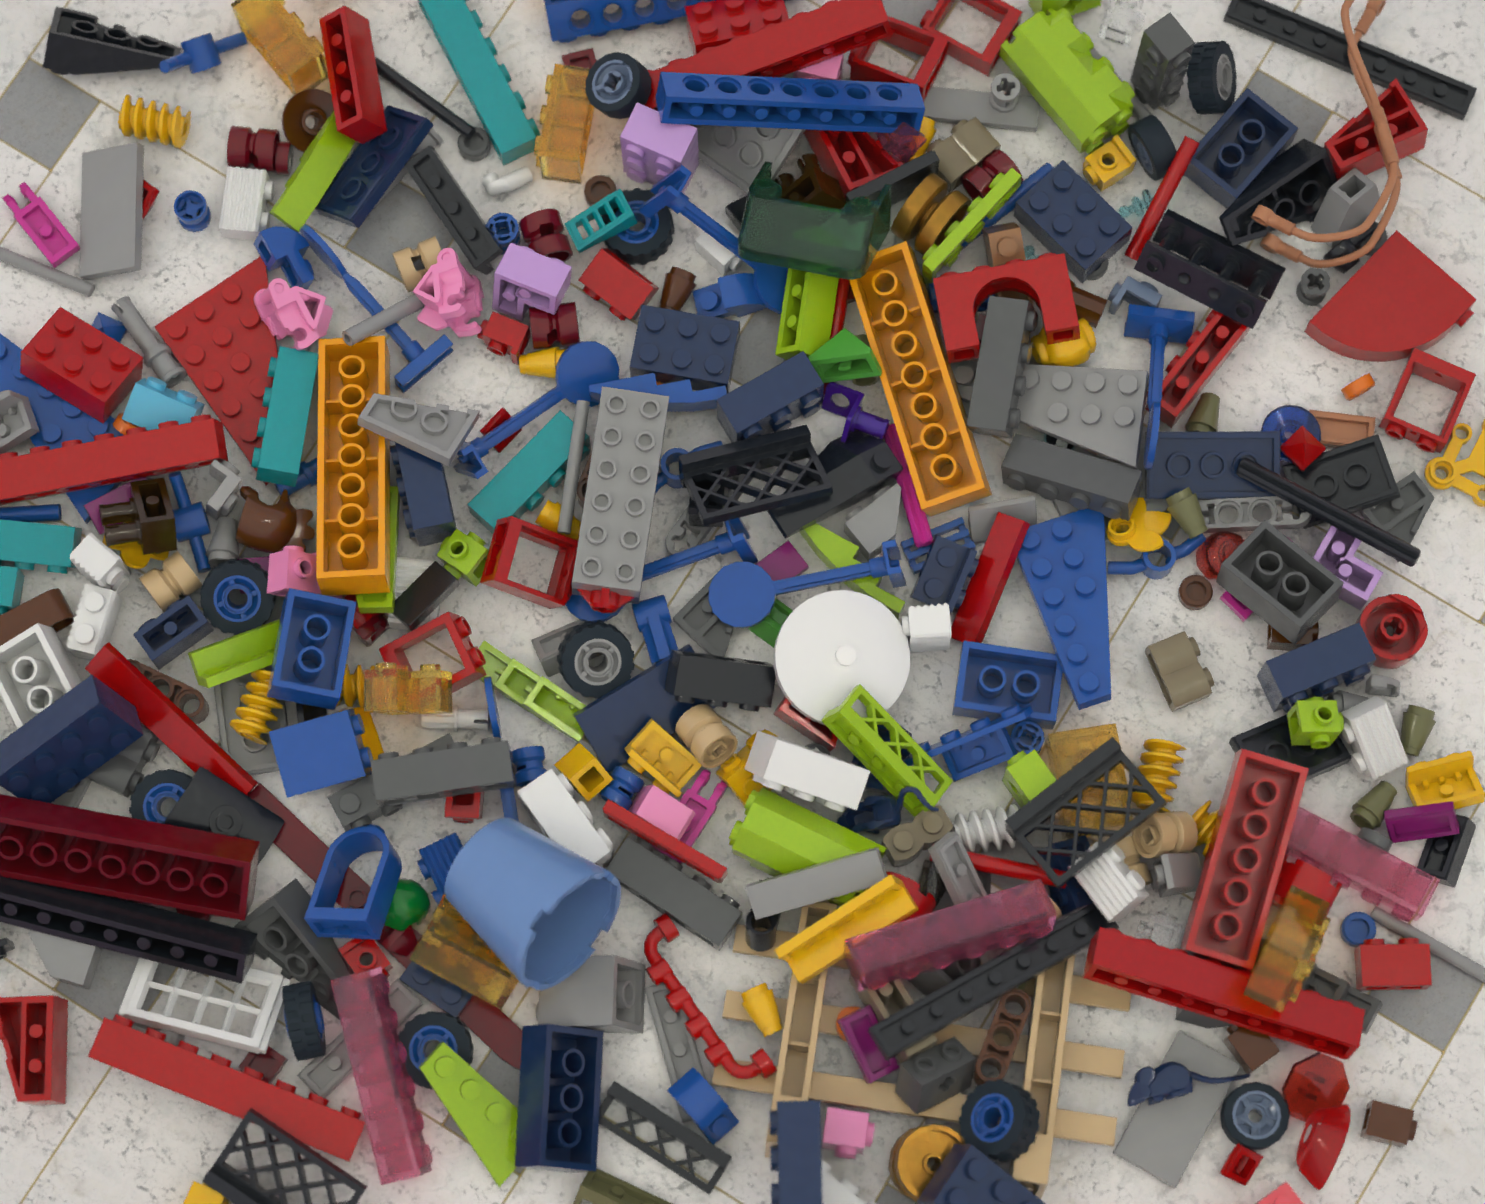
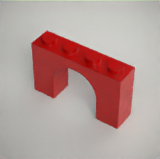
(1041, 279)

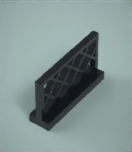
(749, 458)
(1065, 790)
(242, 1190)

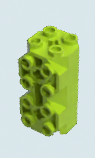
(1067, 81)
(788, 837)

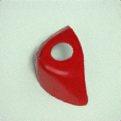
(1322, 1148)

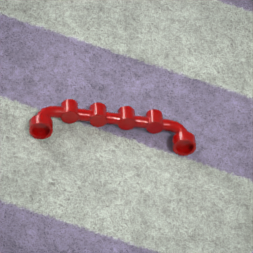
(698, 1024)

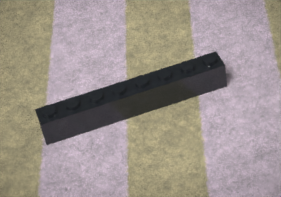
(129, 928)

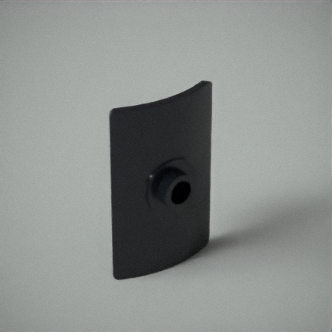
(221, 809)

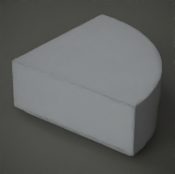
(1382, 686)

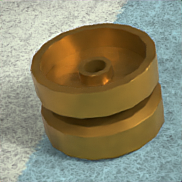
(929, 213)
(911, 1153)

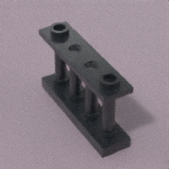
(1215, 253)

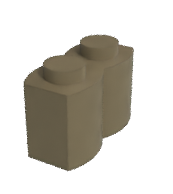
(963, 150)
(1178, 670)
(909, 839)

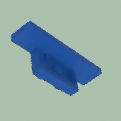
(979, 747)

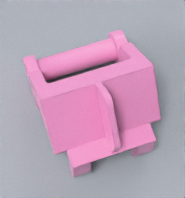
(450, 296)
(293, 313)

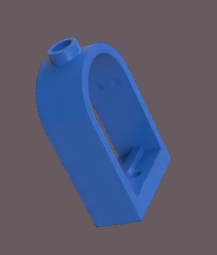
(354, 922)

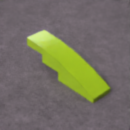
(313, 175)
(838, 553)
(532, 692)

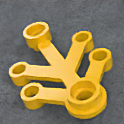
(1454, 470)

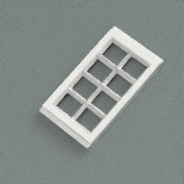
(263, 1027)

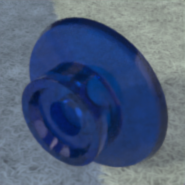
(1290, 419)

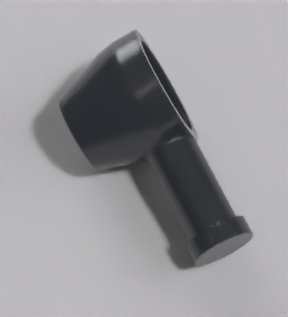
(1348, 246)

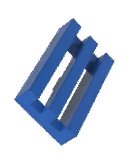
(940, 530)

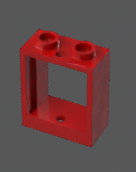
(997, 9)
(908, 37)
(1437, 372)
(502, 553)
(459, 632)

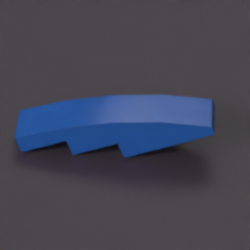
(680, 392)

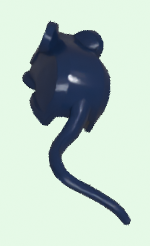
(879, 812)
(1168, 1081)

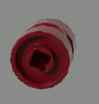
(252, 148)
(978, 179)
(543, 233)
(552, 328)

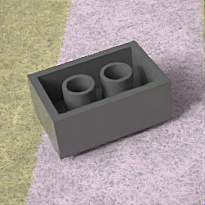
(1279, 582)

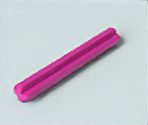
(916, 517)

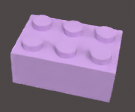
(657, 148)

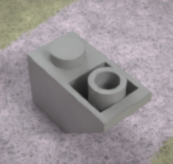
(1346, 204)
(875, 522)
(1176, 873)
(67, 959)

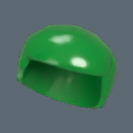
(408, 905)

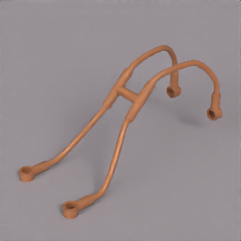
(1389, 154)

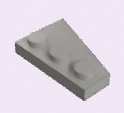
(424, 429)

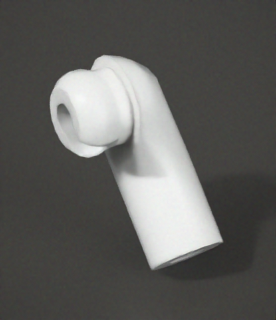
(509, 182)

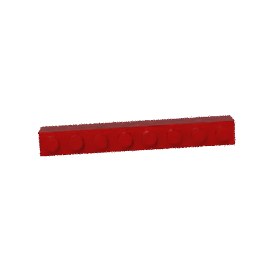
(789, 44)
(111, 459)
(1218, 991)
(225, 1088)

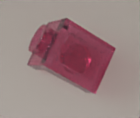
(902, 142)

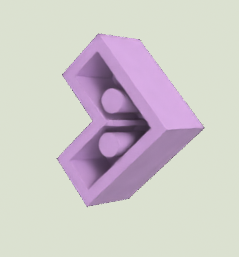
(529, 280)
(1337, 556)

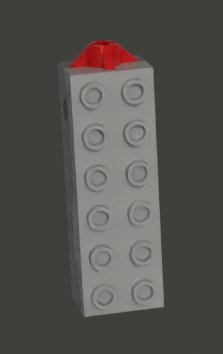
(619, 498)

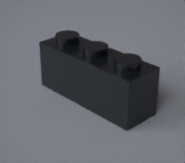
(720, 680)

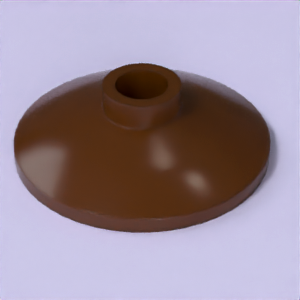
(305, 103)

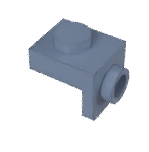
(1133, 293)

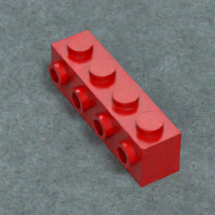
(353, 75)
(1198, 364)

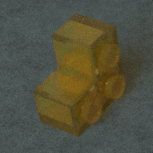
(397, 691)

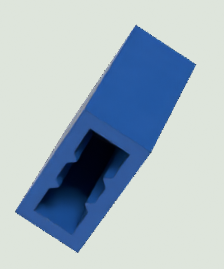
(321, 752)

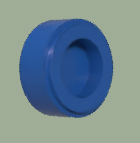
(1357, 928)

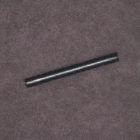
(424, 99)

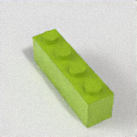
(806, 313)

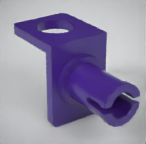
(853, 412)

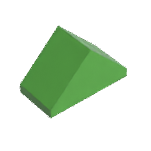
(844, 359)

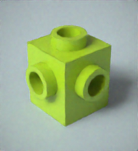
(464, 556)
(1315, 722)

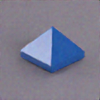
(109, 327)

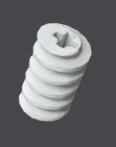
(984, 830)

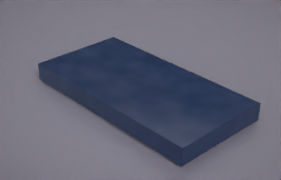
(373, 168)
(1209, 463)
(624, 711)

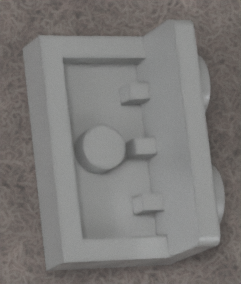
(16, 420)
(226, 495)

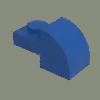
(285, 249)
(729, 297)
(703, 1105)

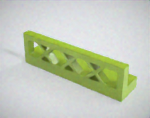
(235, 655)
(882, 757)

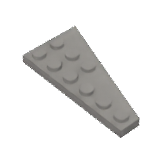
(742, 151)
(1079, 406)

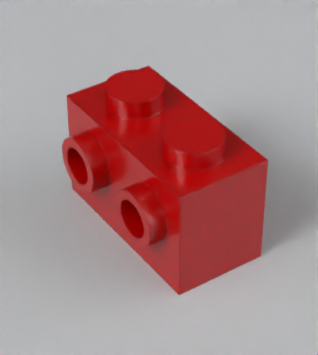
(617, 284)
(1393, 965)

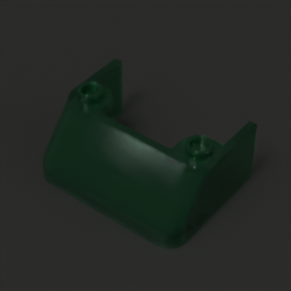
(812, 235)

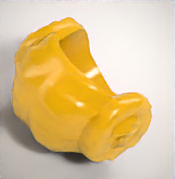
(1065, 353)

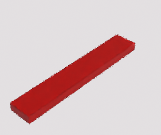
(166, 719)

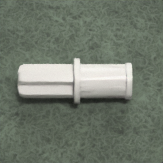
(457, 719)

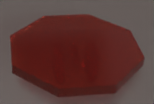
(1315, 1084)

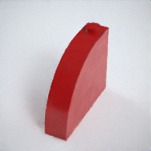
(1392, 306)

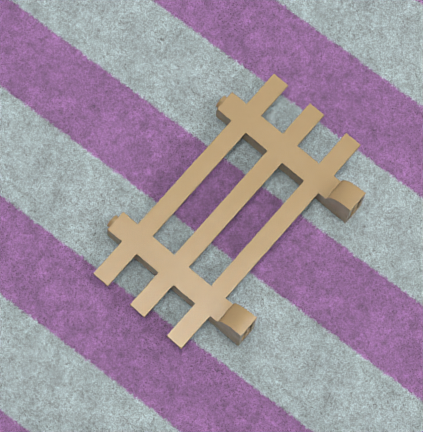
(1041, 1052)

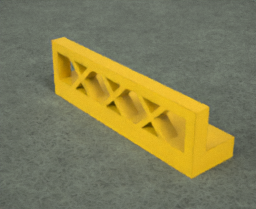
(824, 941)

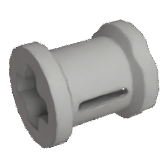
(997, 97)

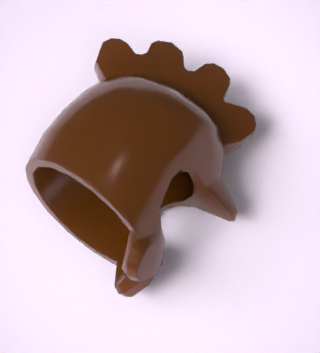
(272, 526)

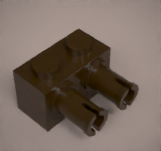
(813, 186)
(150, 515)

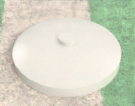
(836, 645)

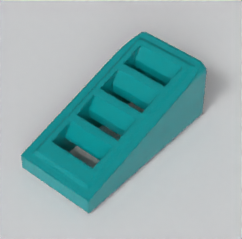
(603, 206)

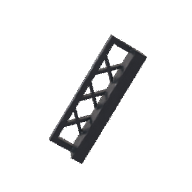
(454, 209)
(669, 1126)

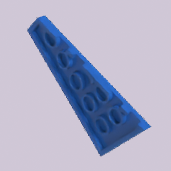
(55, 418)
(1068, 583)

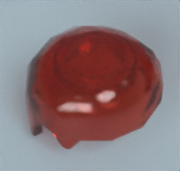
(1215, 551)

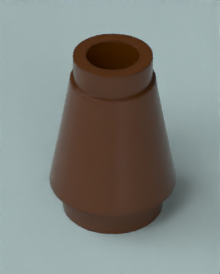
(677, 288)

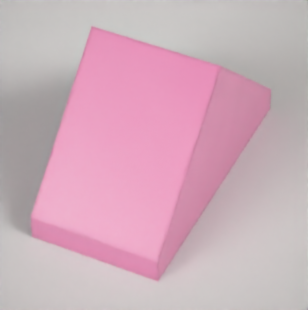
(662, 810)

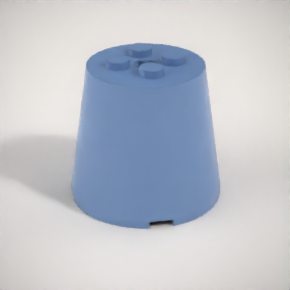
(532, 900)

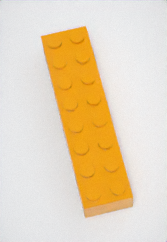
(919, 382)
(352, 470)

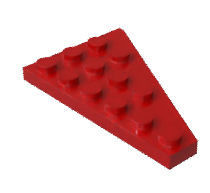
(227, 352)

